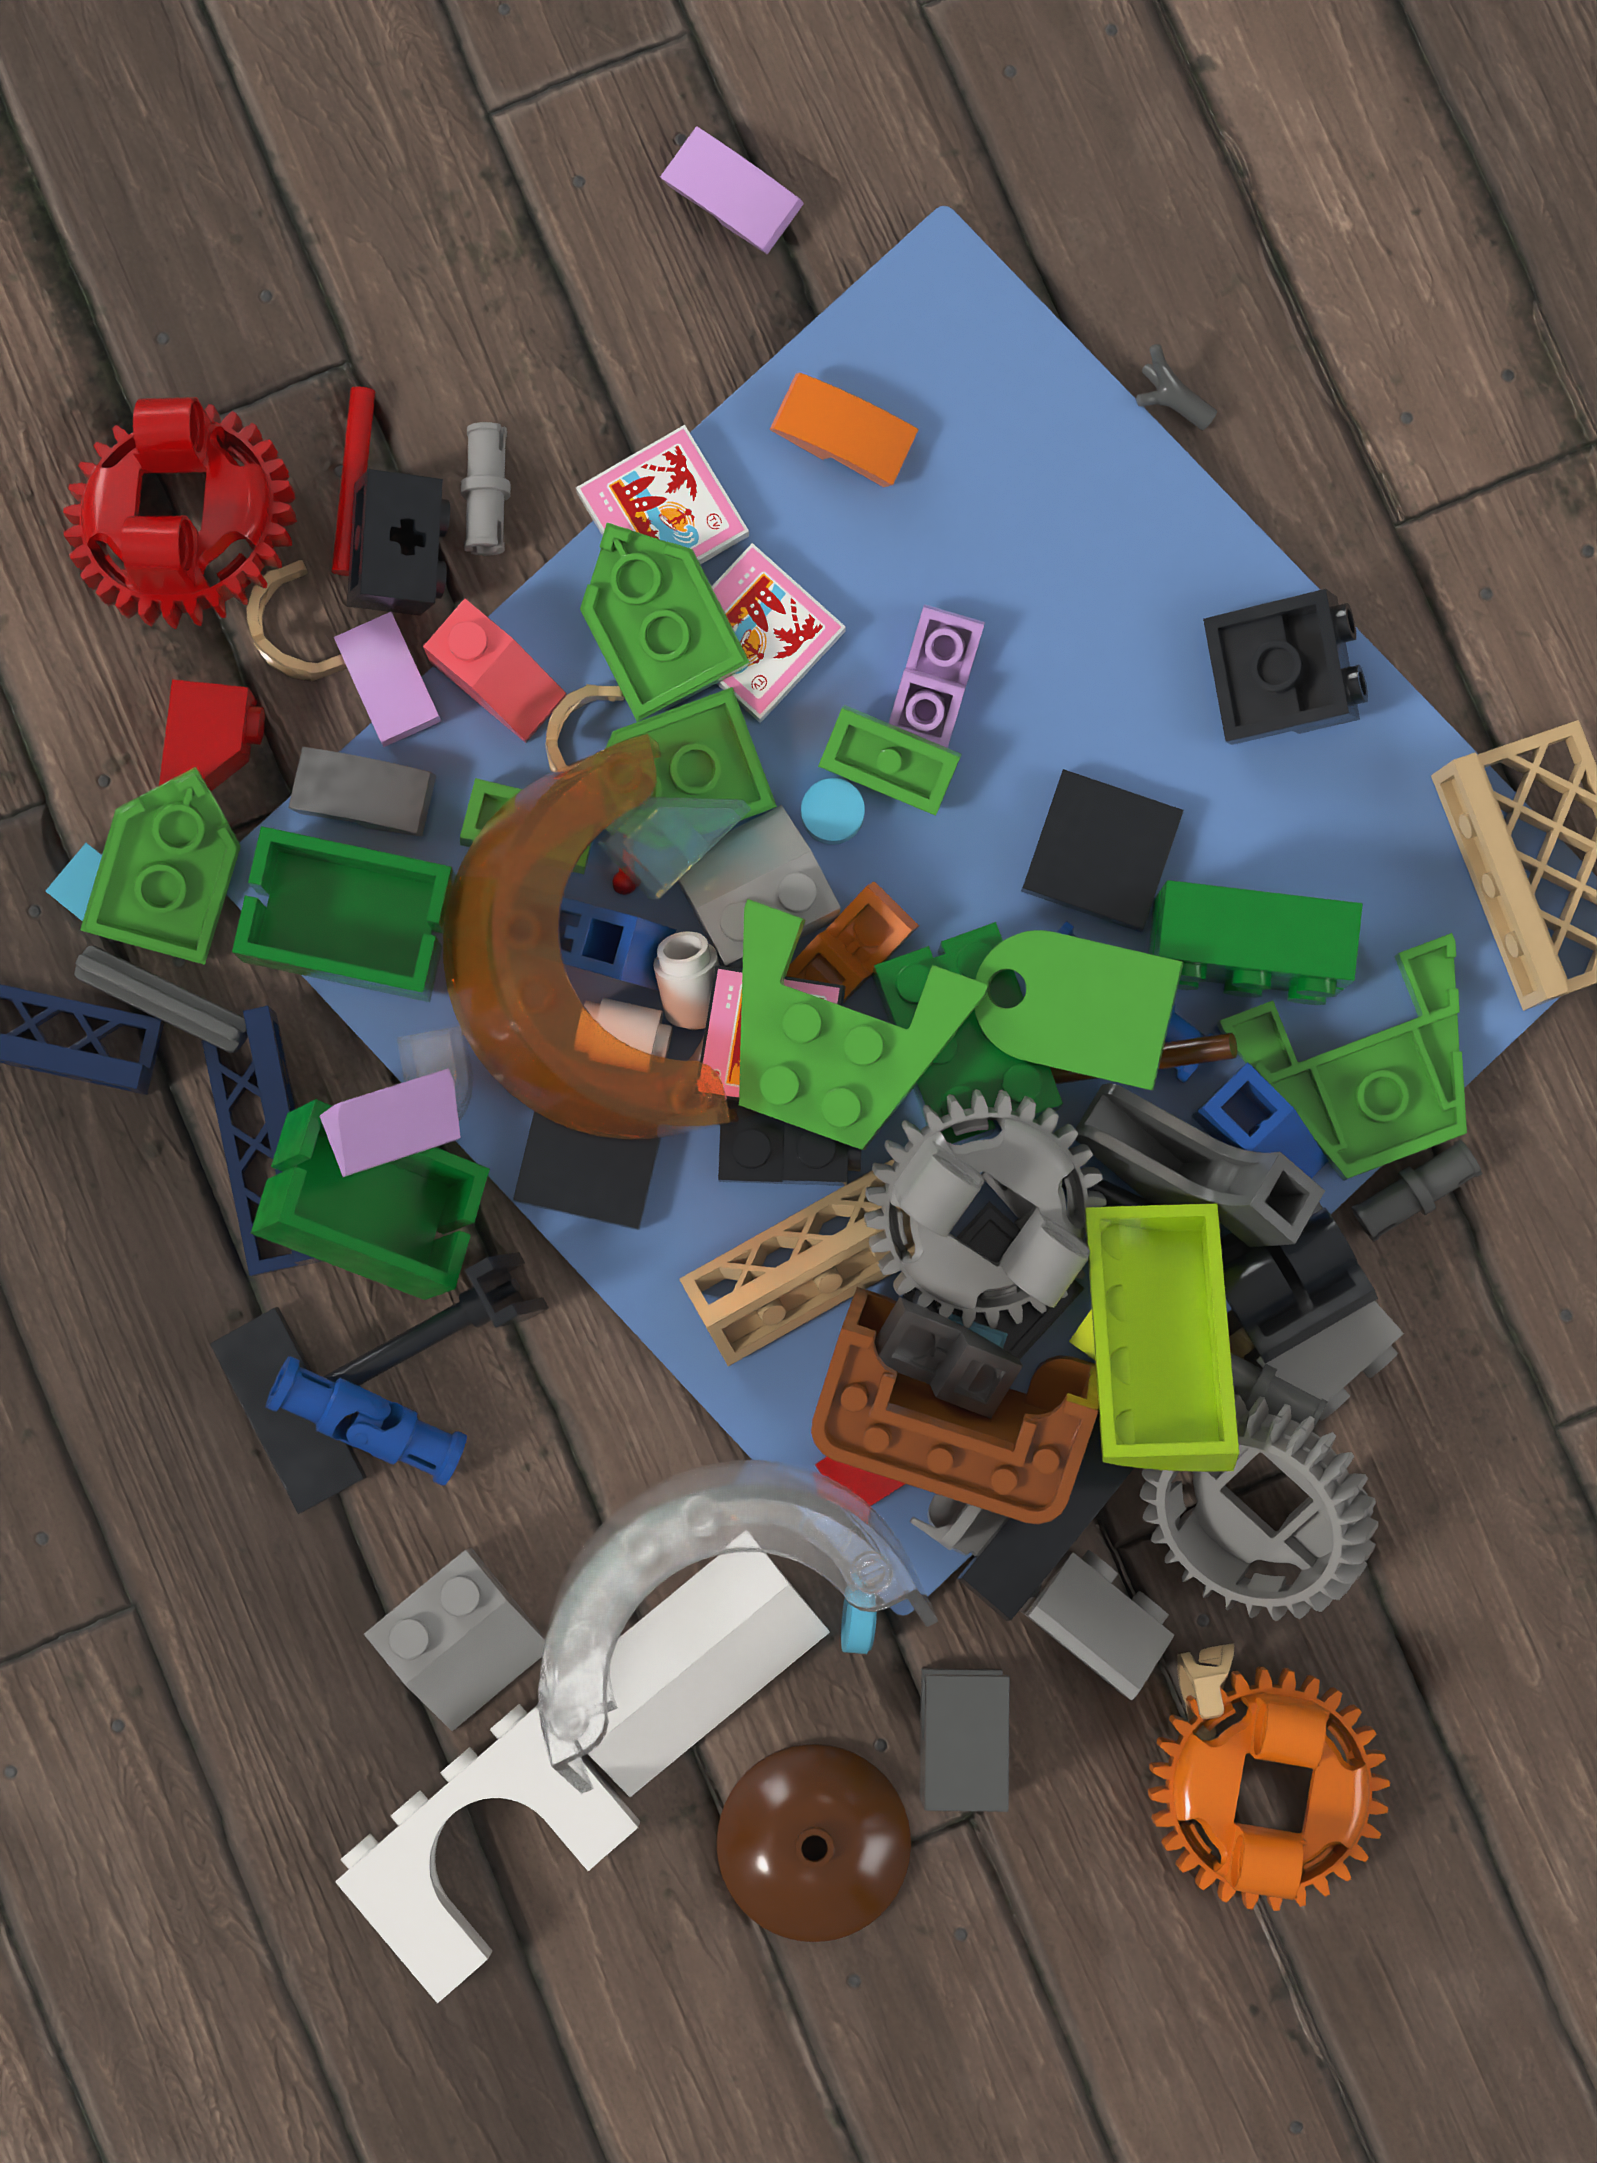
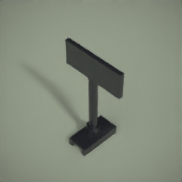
(307, 1460)

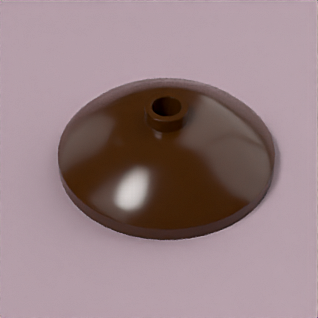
(803, 1795)

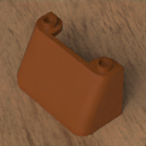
(896, 1427)

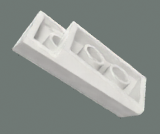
(700, 1662)

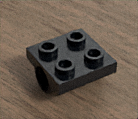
(1294, 1288)

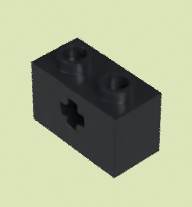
(377, 570)

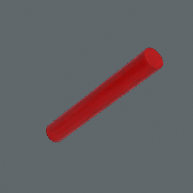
(354, 466)

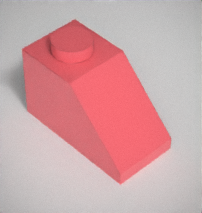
(493, 670)

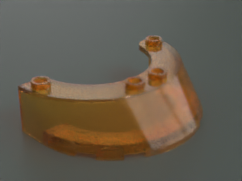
(511, 974)

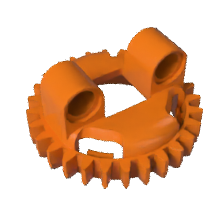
(1283, 1728)

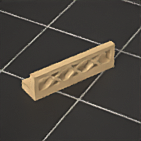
(814, 1279)

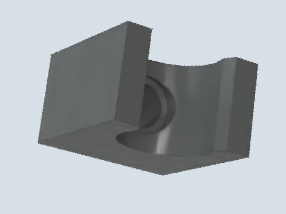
(964, 1740)

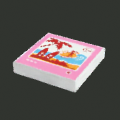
(667, 496)
(777, 627)

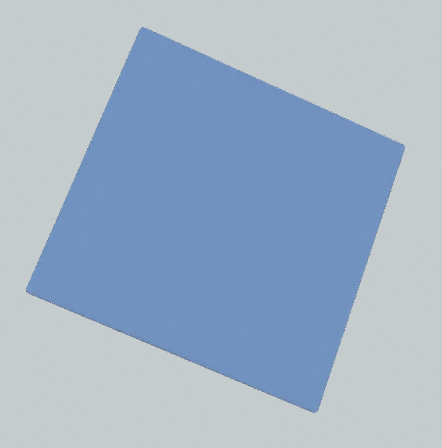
(1092, 563)

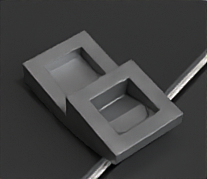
(362, 791)
(947, 1356)

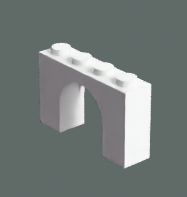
(398, 1879)

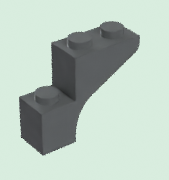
(1172, 1163)

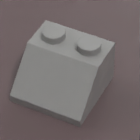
(760, 863)
(1099, 1623)
(458, 1639)

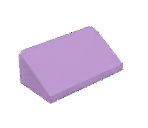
(393, 1122)

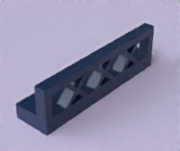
(73, 1061)
(277, 1100)

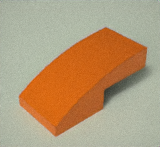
(844, 428)
(855, 941)

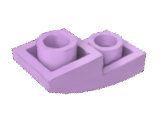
(731, 190)
(936, 674)
(387, 679)

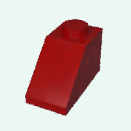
(210, 730)

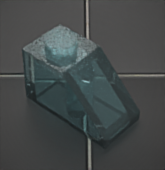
(668, 837)

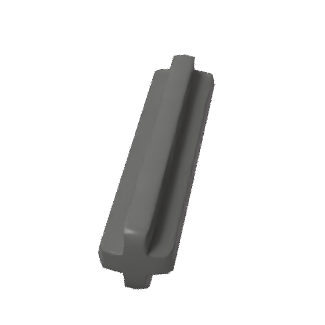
(161, 999)

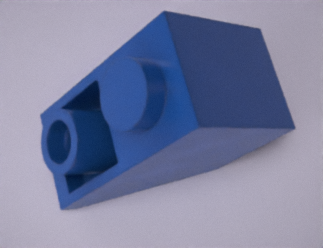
(1258, 1119)

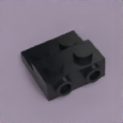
(1285, 667)
(781, 1153)

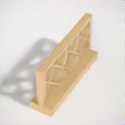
(1499, 867)

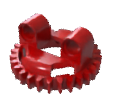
(167, 553)

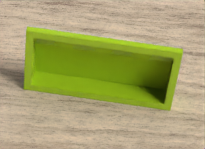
(1161, 1337)

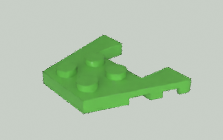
(825, 1061)
(1382, 1091)

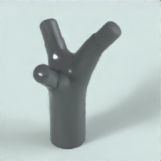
(1173, 392)

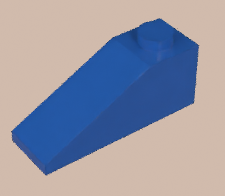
(610, 942)

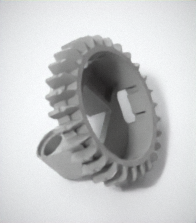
(941, 1179)
(1223, 1536)

